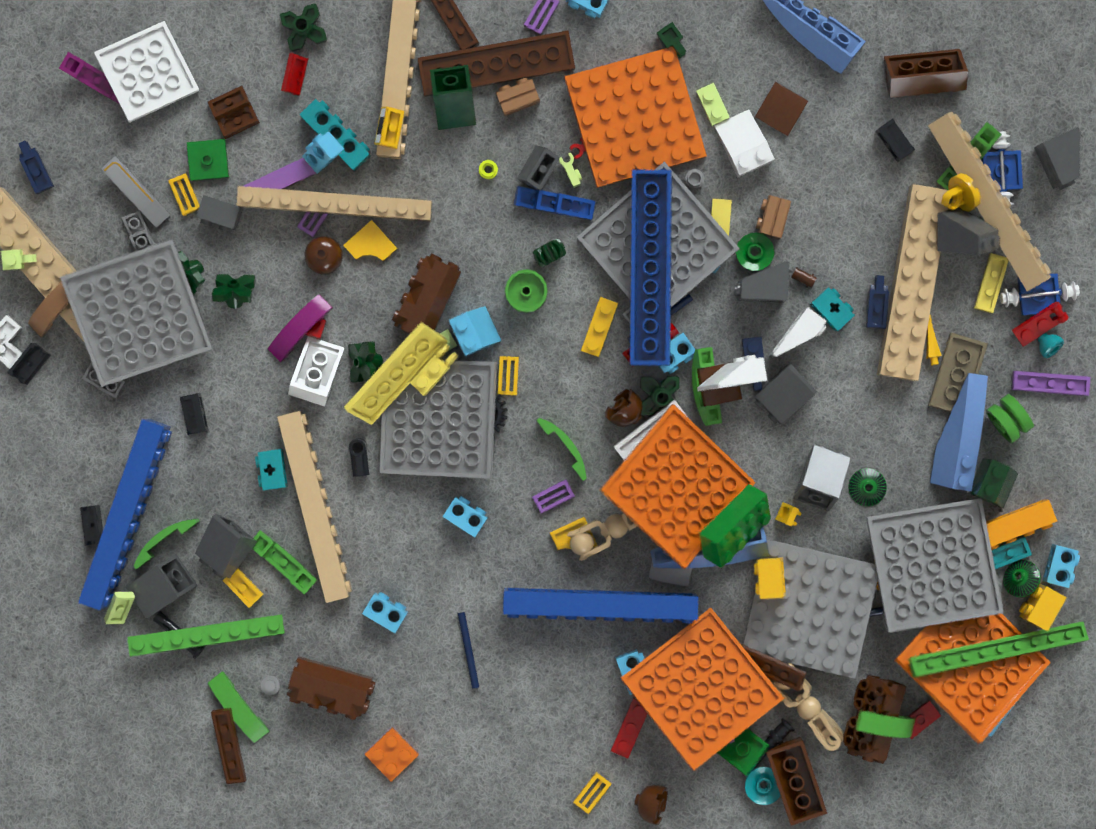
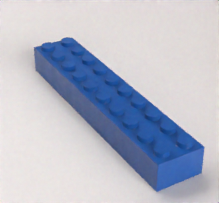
(651, 268)
(125, 513)
(600, 604)

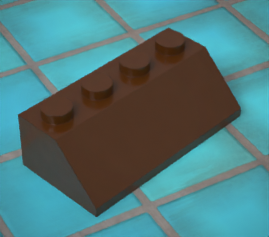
(925, 73)
(796, 781)

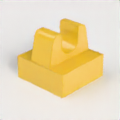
(787, 514)

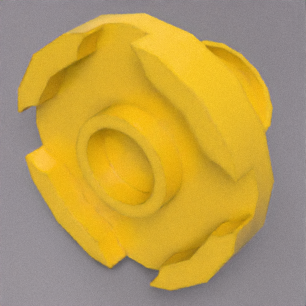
(962, 193)

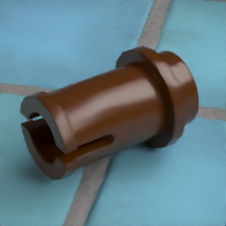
(804, 277)

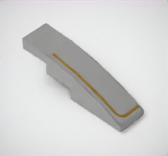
(135, 191)

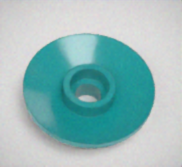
(760, 795)

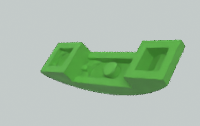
(982, 141)
(709, 414)
(579, 465)
(146, 555)
(284, 562)
(241, 712)
(885, 725)

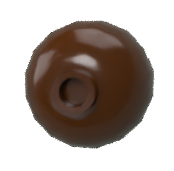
(323, 255)
(626, 409)
(651, 803)

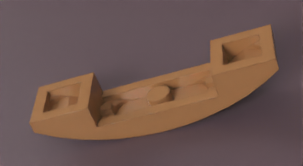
(48, 310)

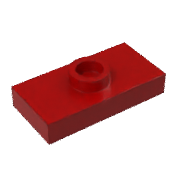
(294, 74)
(925, 716)

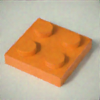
(391, 754)

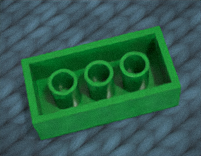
(735, 526)

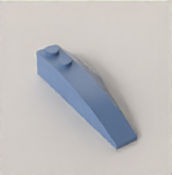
(821, 36)
(960, 442)
(754, 549)

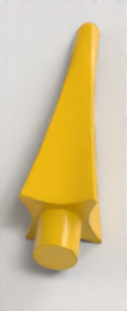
(933, 350)

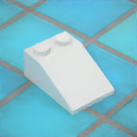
(744, 143)
(804, 328)
(315, 371)
(740, 372)

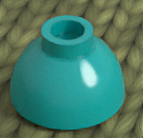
(1050, 344)

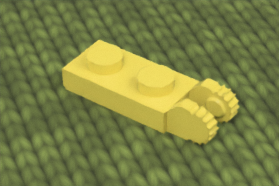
(433, 371)

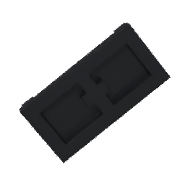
(894, 140)
(29, 363)
(194, 413)
(91, 524)

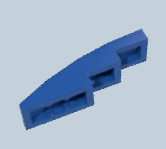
(554, 203)

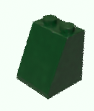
(453, 97)
(993, 482)

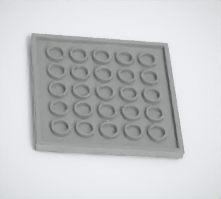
(697, 241)
(136, 312)
(446, 429)
(934, 565)
(823, 611)

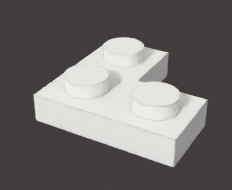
(8, 330)

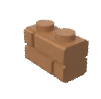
(517, 97)
(774, 216)

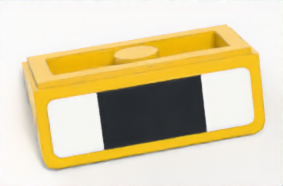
(389, 127)

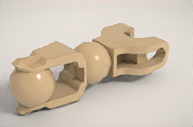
(614, 527)
(810, 710)

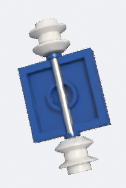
(1005, 166)
(1039, 296)

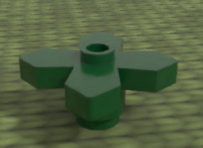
(298, 37)
(193, 271)
(233, 291)
(364, 360)
(651, 387)

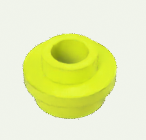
(483, 165)

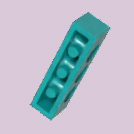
(317, 109)

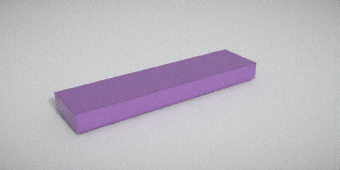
(285, 176)
(1051, 383)

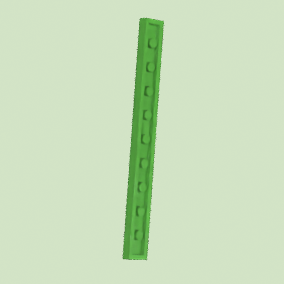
(997, 649)

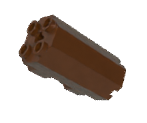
(428, 294)
(330, 687)
(879, 697)

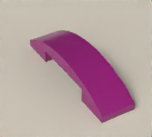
(88, 75)
(299, 326)

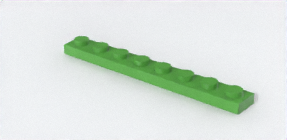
(205, 635)

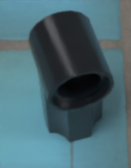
(359, 460)

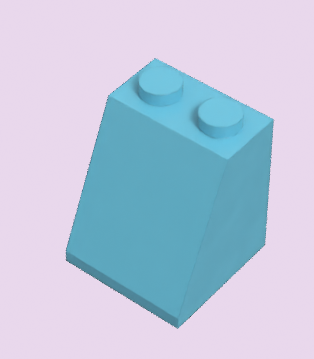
(475, 330)

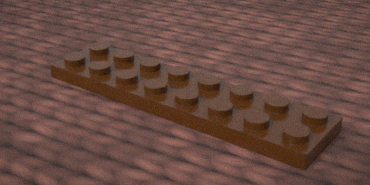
(505, 60)

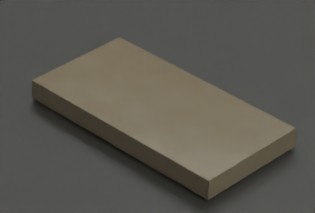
(959, 358)

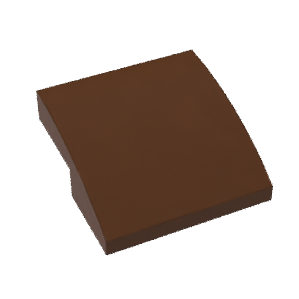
(781, 108)
(233, 112)
(718, 395)

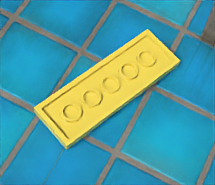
(395, 374)

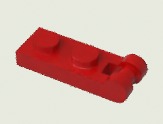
(1040, 323)

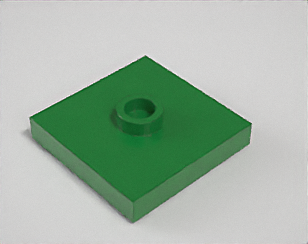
(207, 160)
(745, 751)

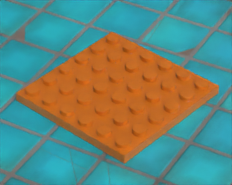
(635, 116)
(675, 484)
(702, 689)
(977, 693)

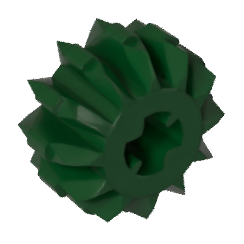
(549, 252)

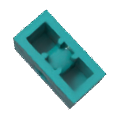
(834, 319)
(278, 478)

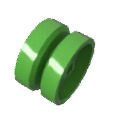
(516, 285)
(1009, 418)

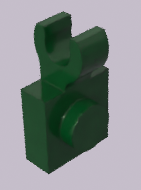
(670, 37)

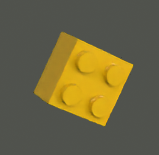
(771, 578)
(1042, 607)

